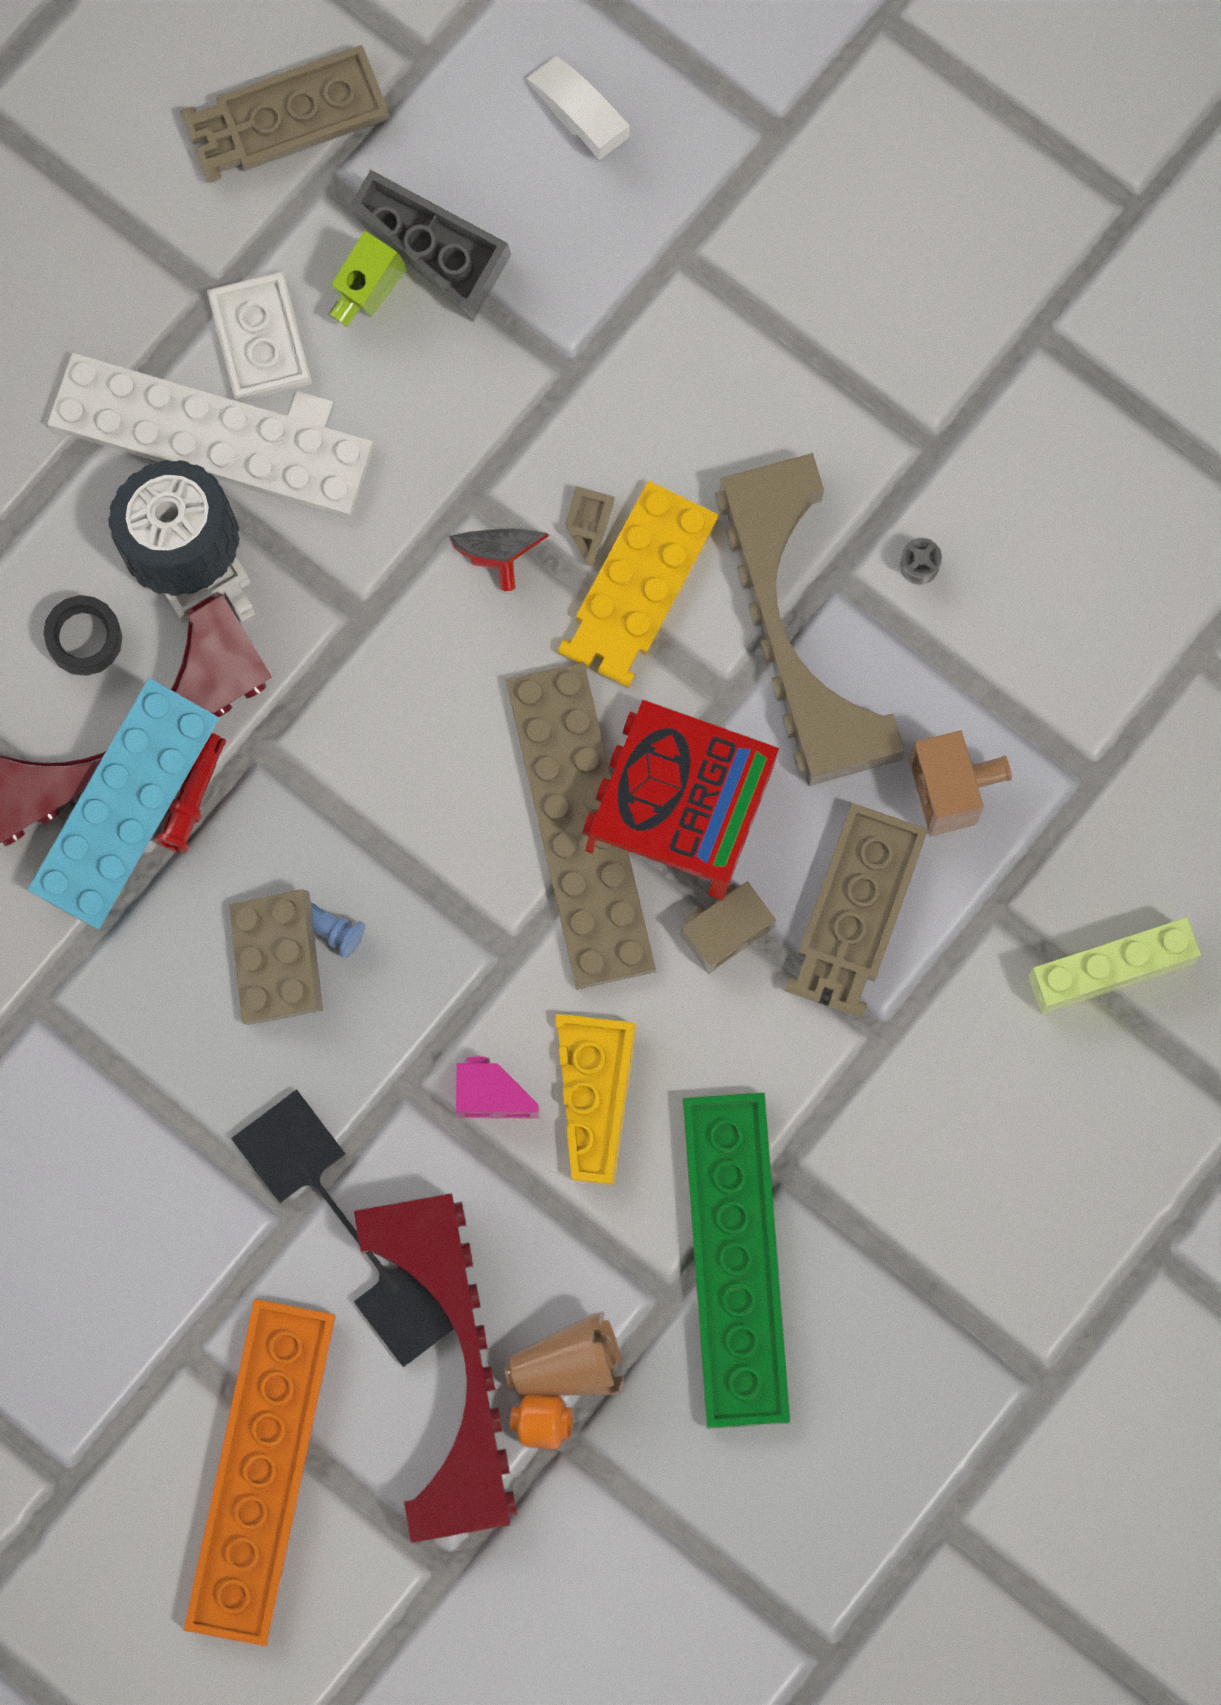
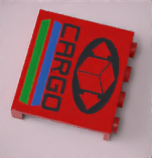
(682, 793)

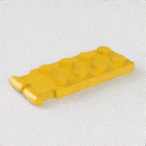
(639, 582)

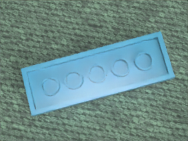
(123, 803)

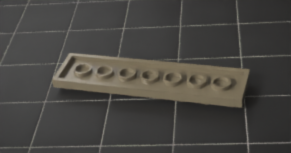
(564, 771)

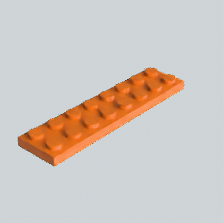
(260, 1473)

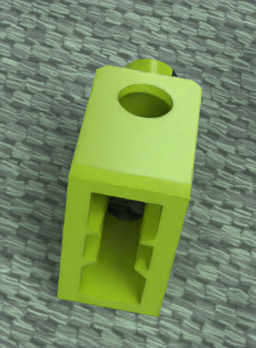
(368, 264)

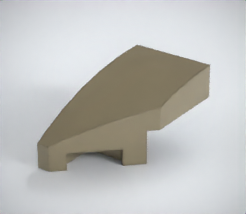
(588, 521)

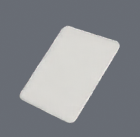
(310, 408)

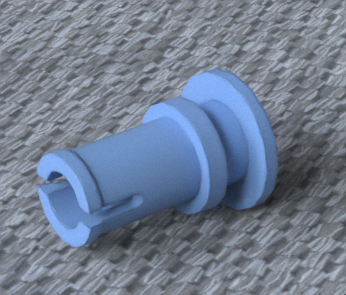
(337, 931)

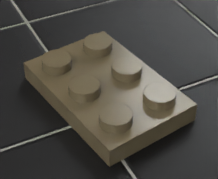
(275, 957)

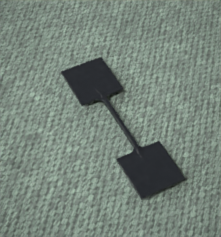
(292, 1151)

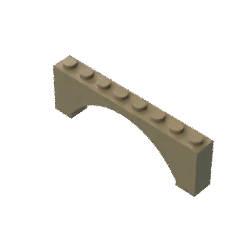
(829, 731)

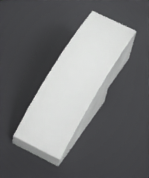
(579, 107)

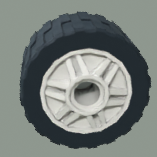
(174, 527)

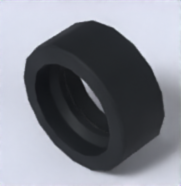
(75, 606)

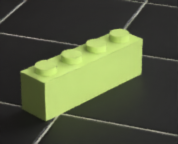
(1114, 965)

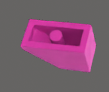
(490, 1092)

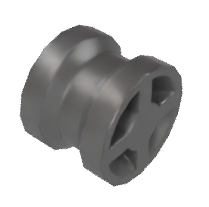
(925, 554)

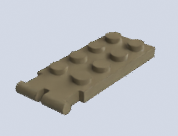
(287, 113)
(857, 908)

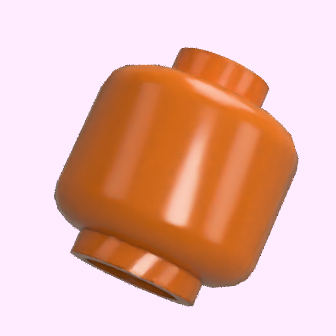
(542, 1421)

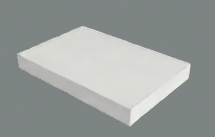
(259, 337)

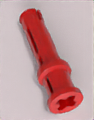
(185, 808)

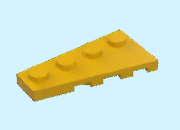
(596, 1079)

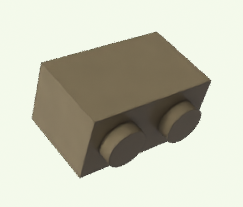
(727, 926)

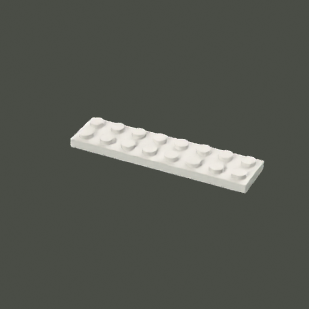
(215, 432)

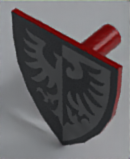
(497, 550)

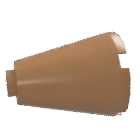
(569, 1362)

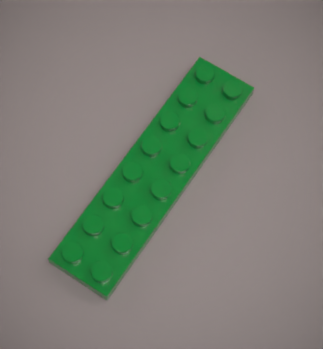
(736, 1261)

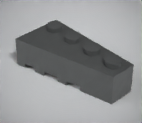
(441, 246)

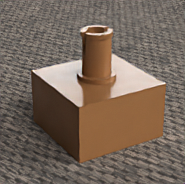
(950, 783)

